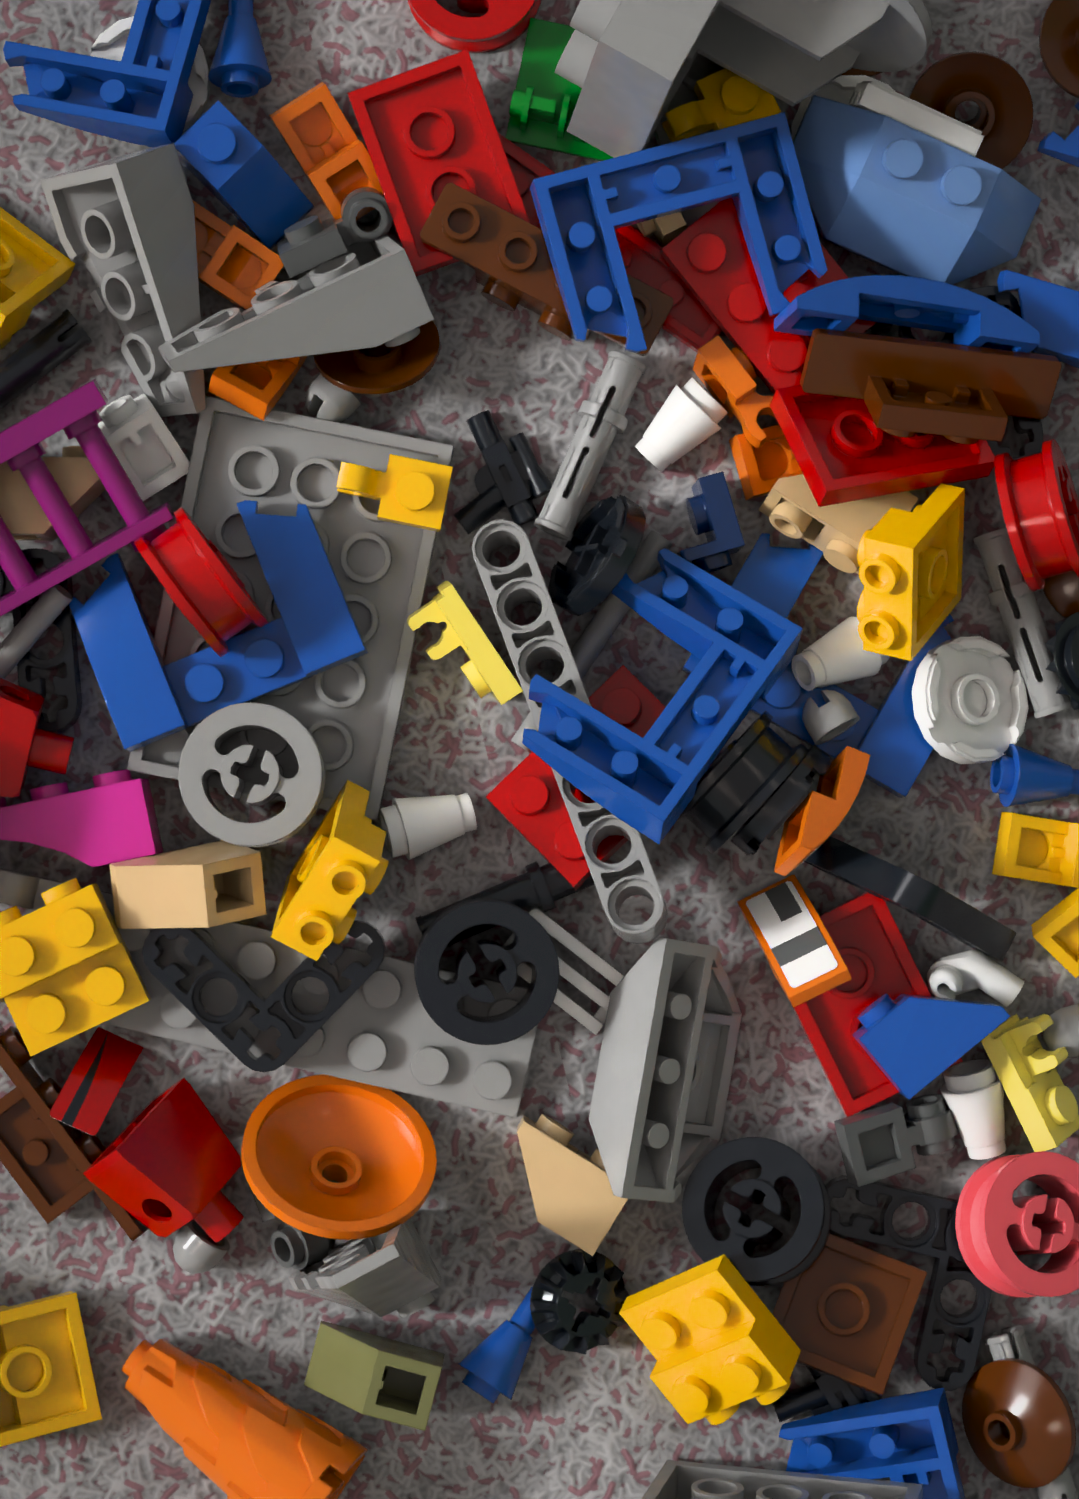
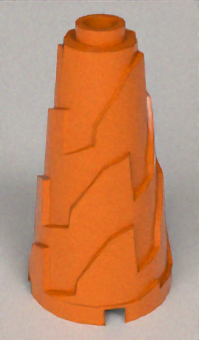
(238, 1430)

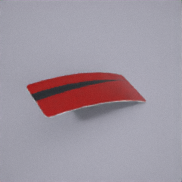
(95, 1081)

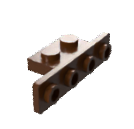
(516, 266)
(931, 384)
(41, 1151)

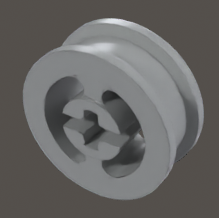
(203, 757)

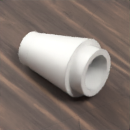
(681, 424)
(836, 658)
(425, 823)
(977, 1106)

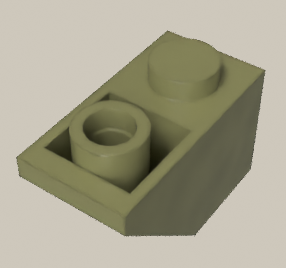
(375, 1374)

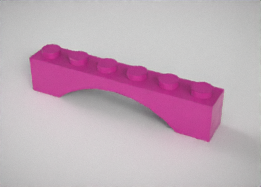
(92, 825)

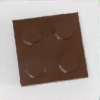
(850, 1312)

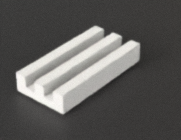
(887, 102)
(591, 1022)

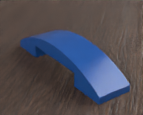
(909, 303)

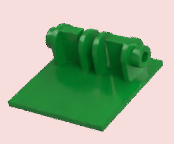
(544, 100)

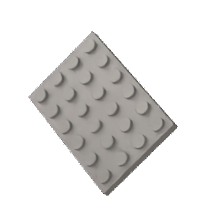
(377, 563)

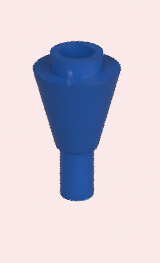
(240, 58)
(1031, 777)
(499, 1359)

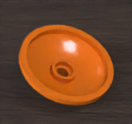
(341, 1133)

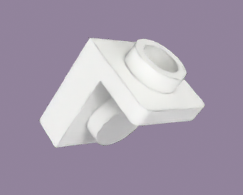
(143, 444)

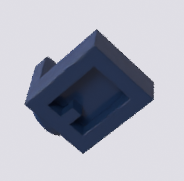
(713, 514)

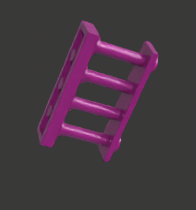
(22, 450)

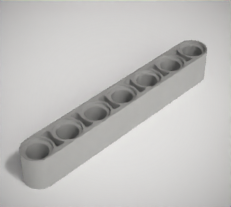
(528, 647)

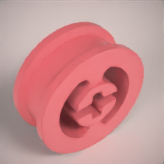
(995, 1224)

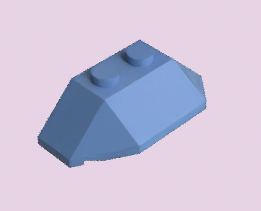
(907, 195)

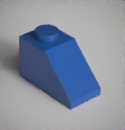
(242, 175)
(923, 1035)

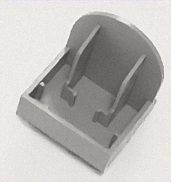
(639, 51)

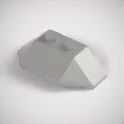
(664, 1069)

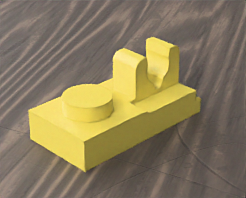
(485, 666)
(1032, 1082)

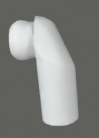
(972, 971)

